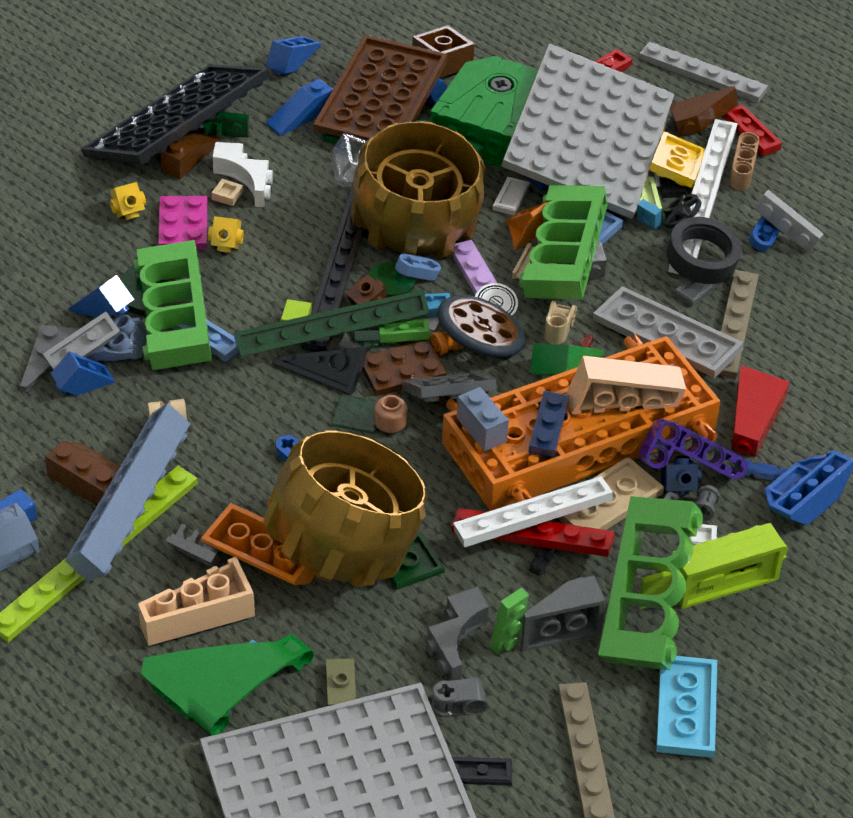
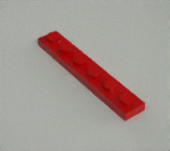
(555, 536)

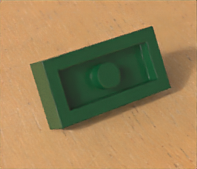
(227, 124)

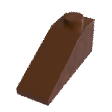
(701, 111)
(186, 154)

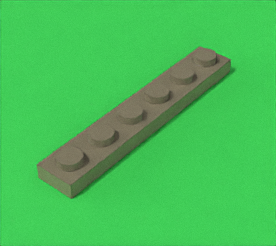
(738, 313)
(585, 751)

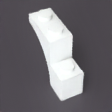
(255, 174)

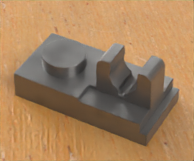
(190, 547)

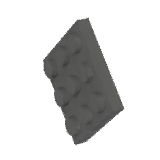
(448, 385)

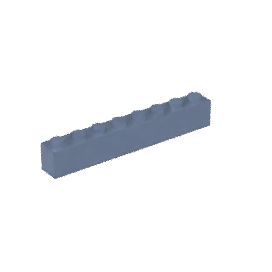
(127, 493)

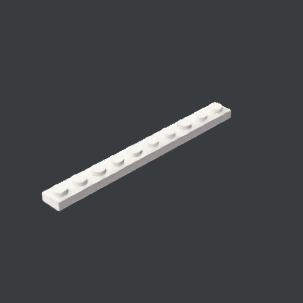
(710, 175)

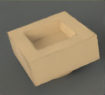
(227, 192)

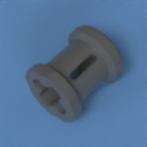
(708, 504)

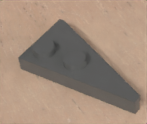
(38, 365)

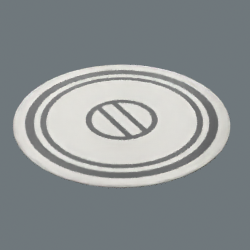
(499, 295)

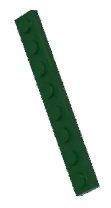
(330, 323)

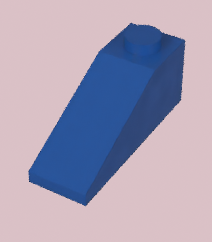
(290, 53)
(301, 107)
(109, 298)

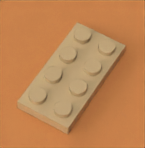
(624, 480)

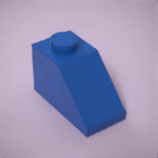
(80, 375)

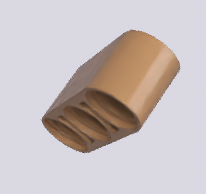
(744, 161)

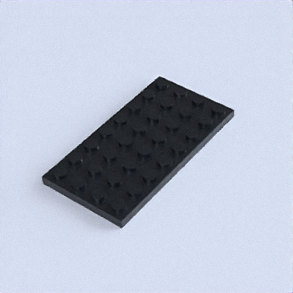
(175, 113)

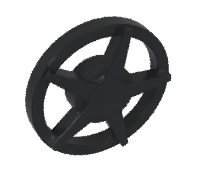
(681, 210)

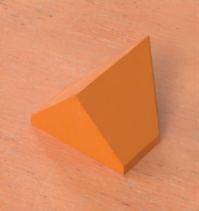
(525, 224)

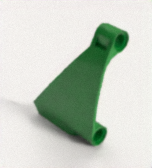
(216, 678)

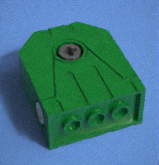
(486, 104)

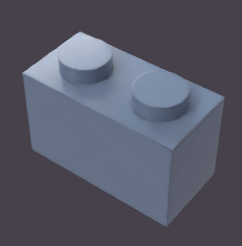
(482, 419)

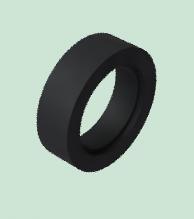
(696, 269)

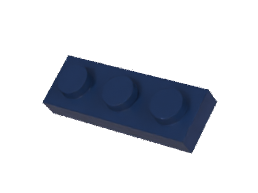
(549, 424)

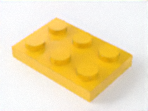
(677, 160)

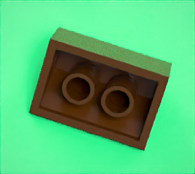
(81, 470)

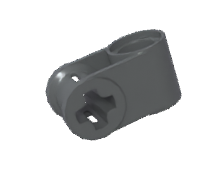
(461, 696)

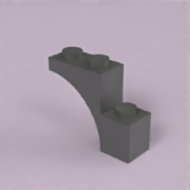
(463, 614)

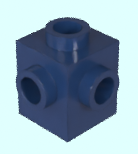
(680, 475)

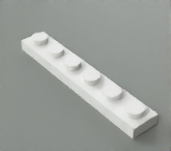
(532, 511)

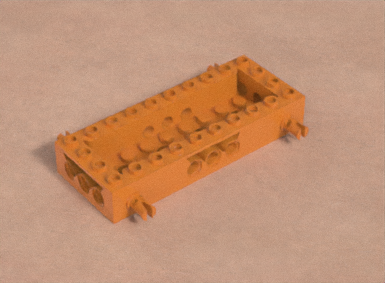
(587, 440)

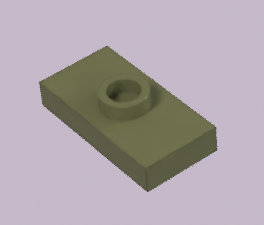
(340, 680)

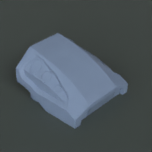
(126, 345)
(16, 536)

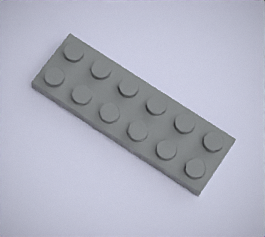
(699, 344)

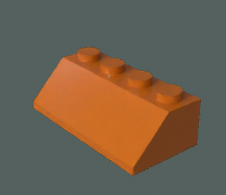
(245, 536)

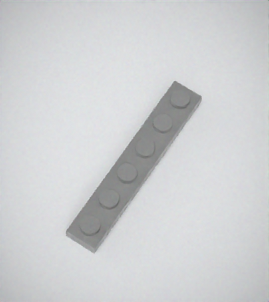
(702, 71)

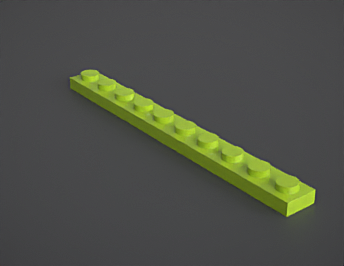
(64, 578)

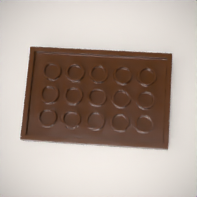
(380, 88)

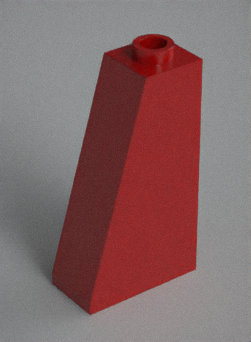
(756, 408)

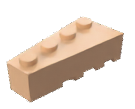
(624, 385)
(198, 604)

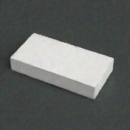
(511, 196)

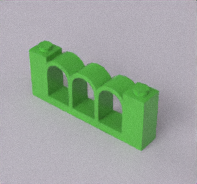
(565, 280)
(181, 345)
(655, 648)

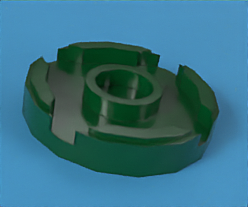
(393, 280)

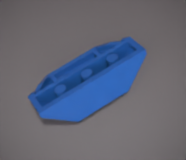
(809, 486)

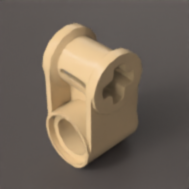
(559, 322)

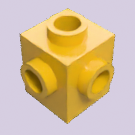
(134, 196)
(217, 232)

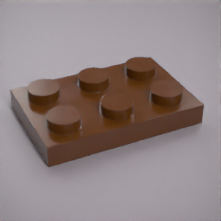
(412, 361)

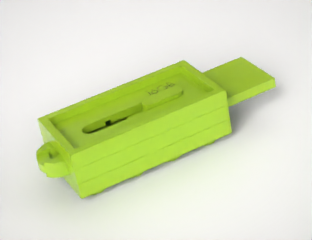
(725, 566)

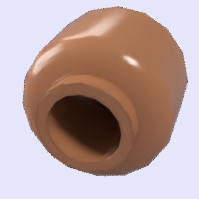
(390, 414)

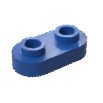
(763, 235)

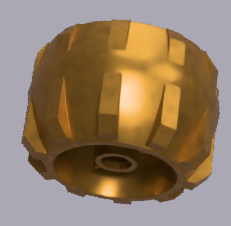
(418, 189)
(346, 508)

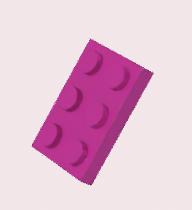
(183, 220)

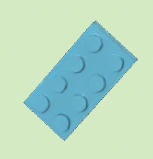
(687, 707)

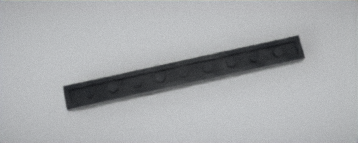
(337, 271)

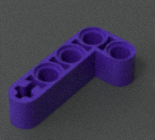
(697, 451)

